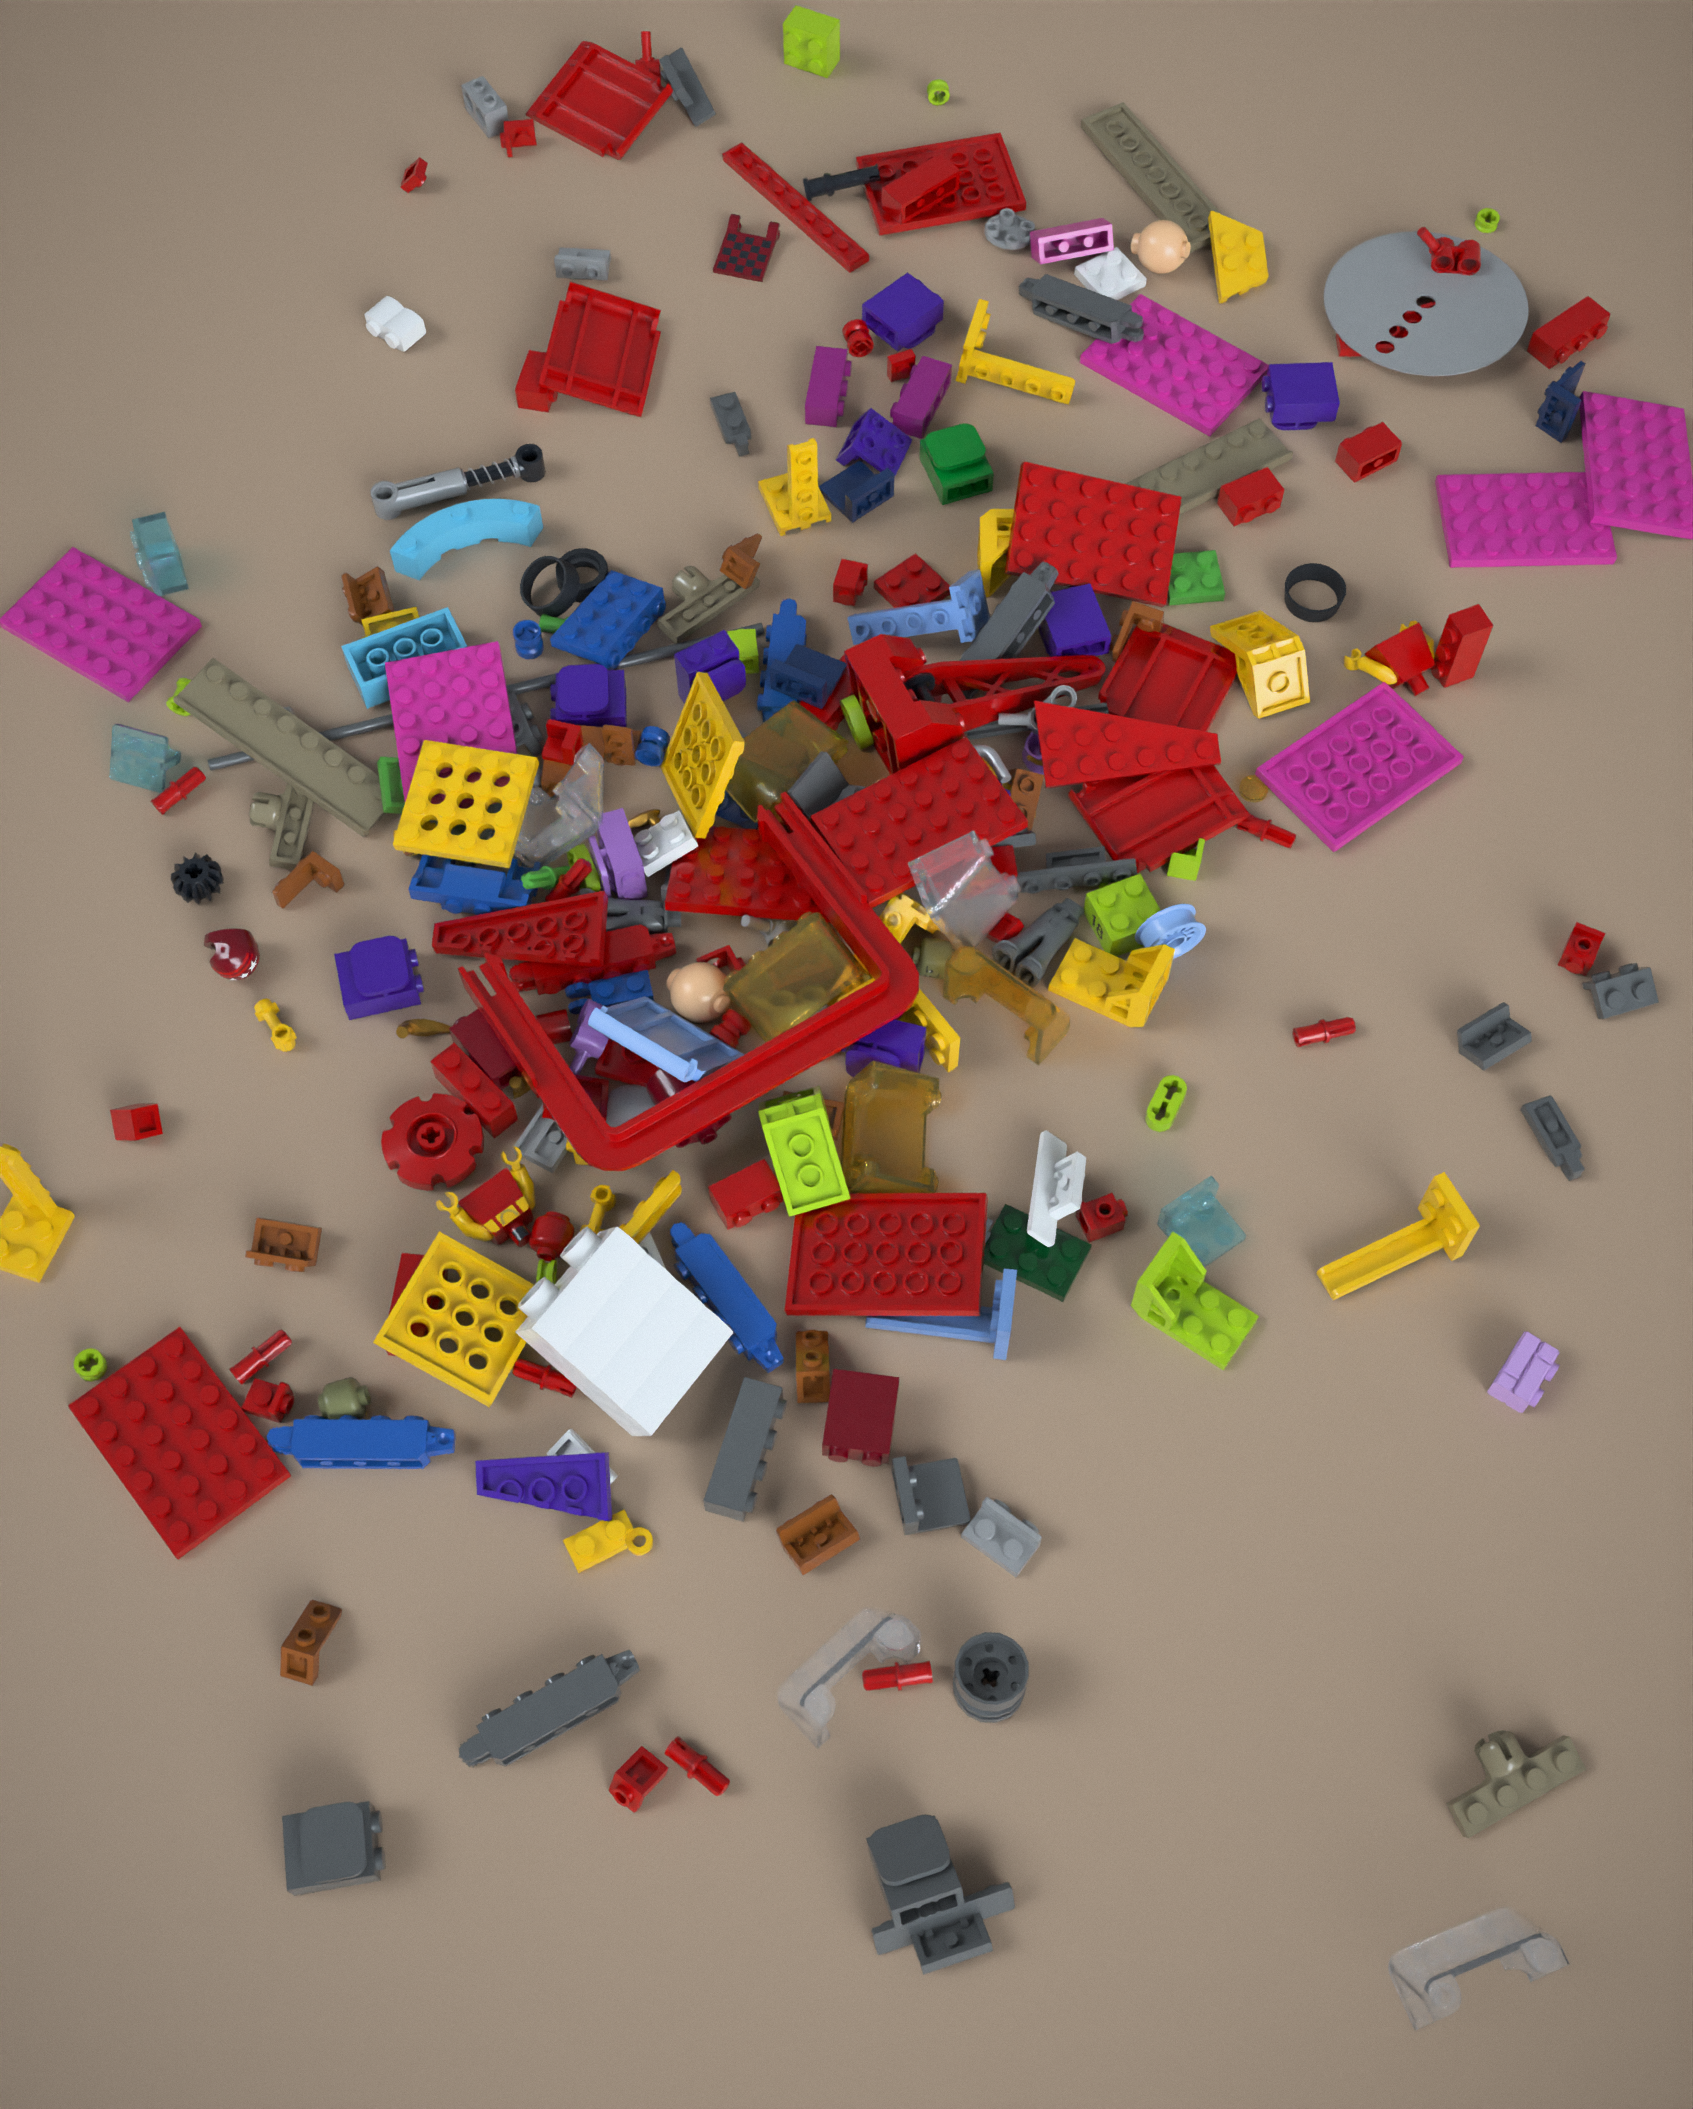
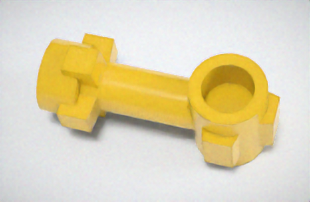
(282, 1035)
(604, 1201)

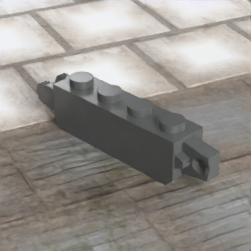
(1082, 309)
(1014, 618)
(549, 1711)

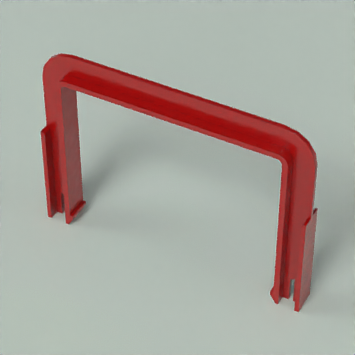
(749, 1075)

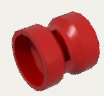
(858, 338)
(731, 1029)

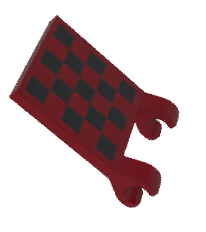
(746, 254)

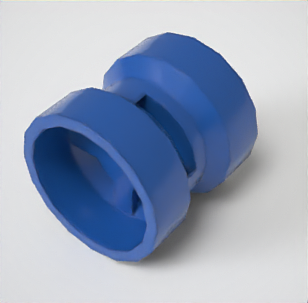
(528, 639)
(653, 743)

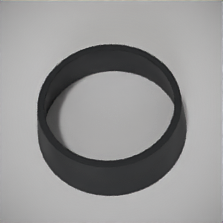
(1318, 573)
(567, 594)

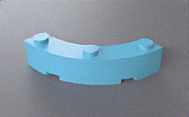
(462, 527)

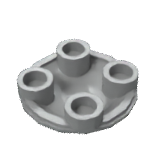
(1008, 230)
(627, 1103)

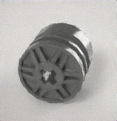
(993, 1658)

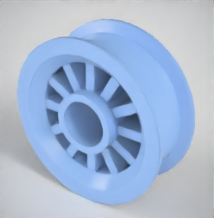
(1173, 927)

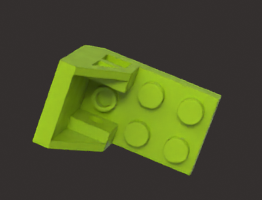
(803, 1150)
(1187, 1308)

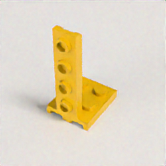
(1006, 371)
(795, 496)
(899, 917)
(650, 1211)
(31, 1222)
(1445, 1225)

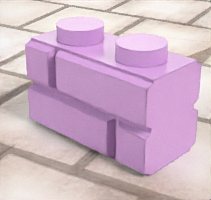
(1524, 1372)

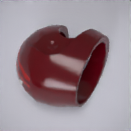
(235, 953)

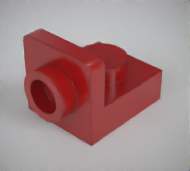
(518, 134)
(269, 1400)
(637, 1779)

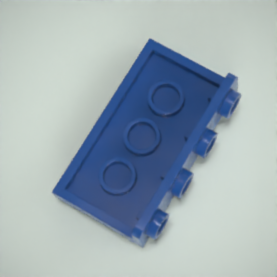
(611, 620)

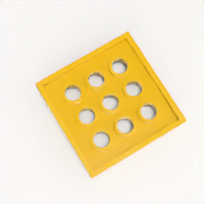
(702, 755)
(468, 845)
(426, 1352)

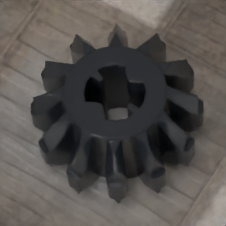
(197, 878)

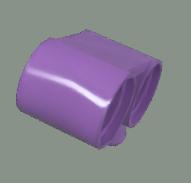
(585, 1039)

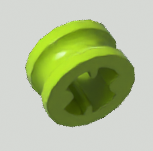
(938, 85)
(1487, 214)
(547, 1270)
(84, 1358)

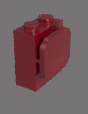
(483, 1047)
(860, 1417)

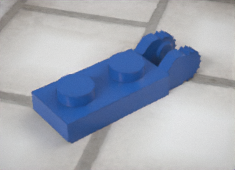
(610, 990)

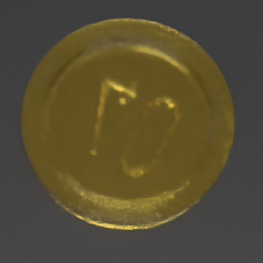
(1253, 789)

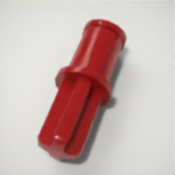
(178, 790)
(1266, 830)
(570, 882)
(1323, 1031)
(261, 1356)
(543, 1376)
(897, 1676)
(697, 1766)

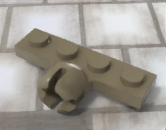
(702, 601)
(290, 819)
(1512, 1779)

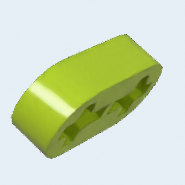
(856, 722)
(592, 880)
(1159, 1100)

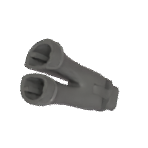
(628, 913)
(1050, 930)

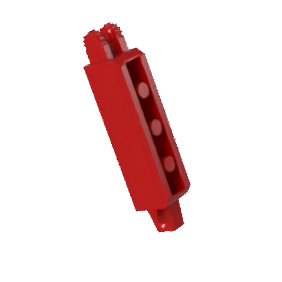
(625, 952)

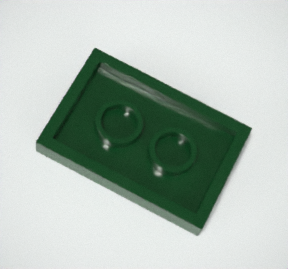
(1038, 1266)

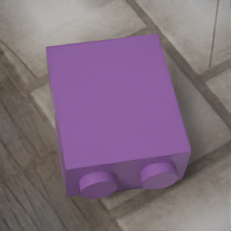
(618, 858)

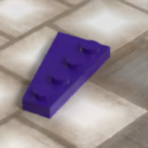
(555, 1482)

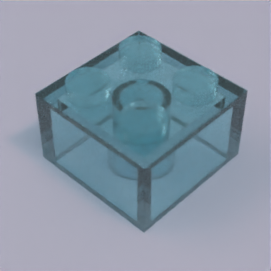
(158, 554)

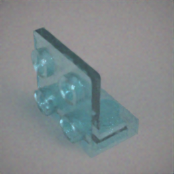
(1202, 1222)

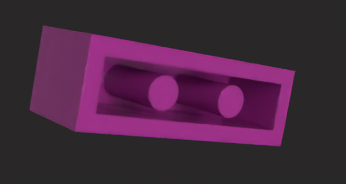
(827, 386)
(921, 396)

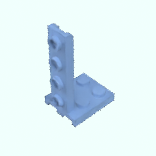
(964, 611)
(990, 1327)

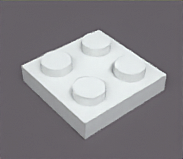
(1110, 275)
(664, 842)

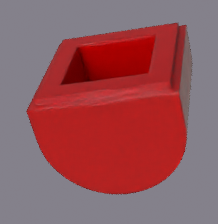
(556, 1025)

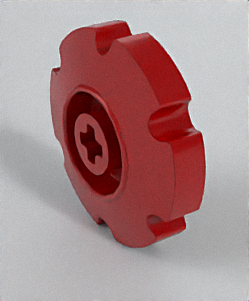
(425, 1163)

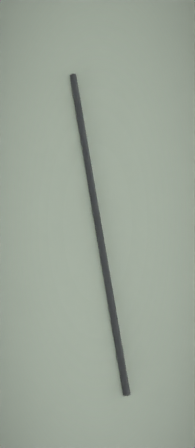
(518, 688)

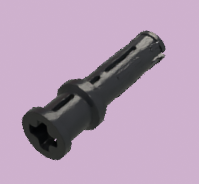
(829, 184)

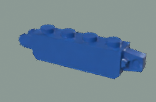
(783, 635)
(727, 1296)
(362, 1443)

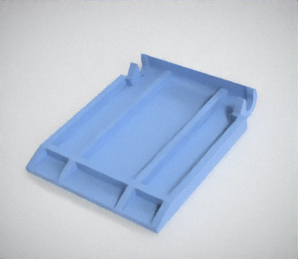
(663, 1038)

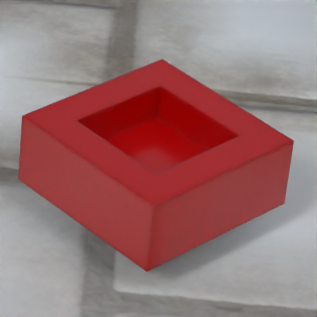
(414, 175)
(900, 365)
(1006, 928)

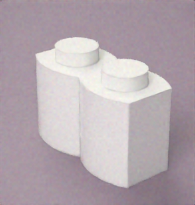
(395, 324)

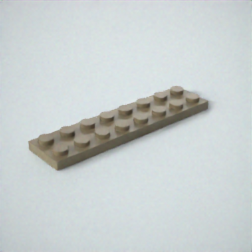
(1151, 171)

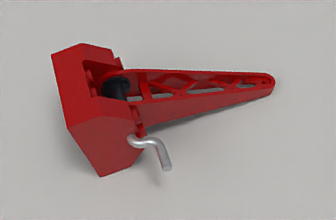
(910, 724)

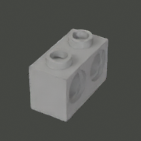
(485, 106)

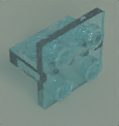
(141, 757)

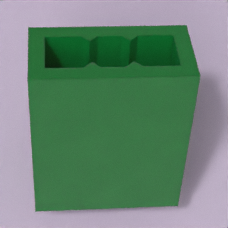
(956, 463)

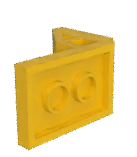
(992, 544)
(1267, 662)
(1113, 985)
(940, 1036)

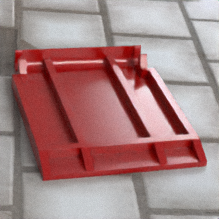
(600, 100)
(602, 349)
(1170, 679)
(1158, 813)

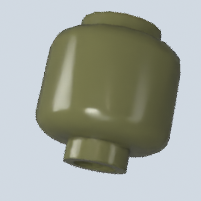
(932, 956)
(344, 1398)

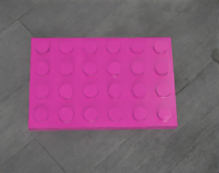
(1178, 367)
(1637, 465)
(1521, 520)
(100, 624)
(450, 700)
(1358, 766)

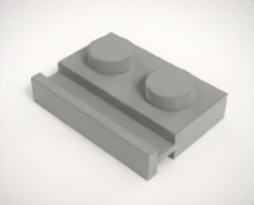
(543, 1142)

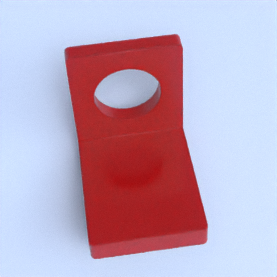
(726, 958)

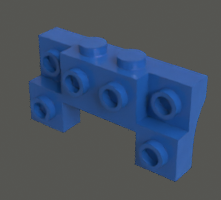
(470, 888)

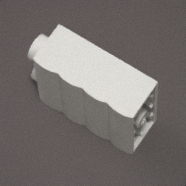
(621, 1329)

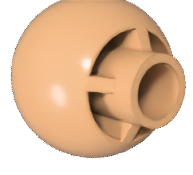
(1161, 246)
(698, 992)

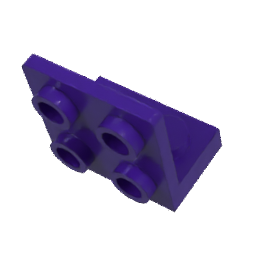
(875, 442)

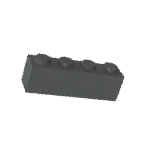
(744, 1449)

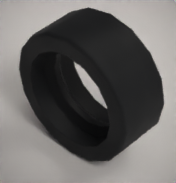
(583, 558)

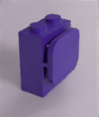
(903, 313)
(1300, 395)
(1075, 624)
(714, 656)
(589, 696)
(378, 977)
(892, 1044)

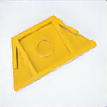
(1237, 256)

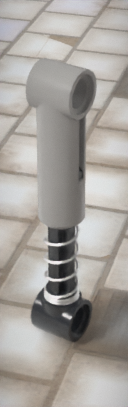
(393, 498)

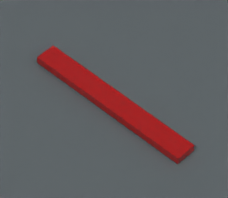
(796, 207)

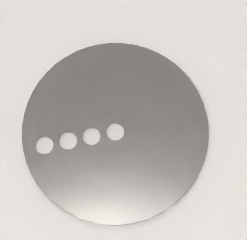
(1466, 329)

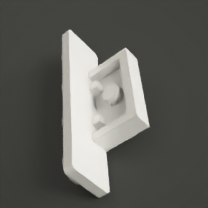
(1055, 1187)

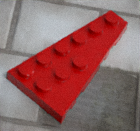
(546, 932)

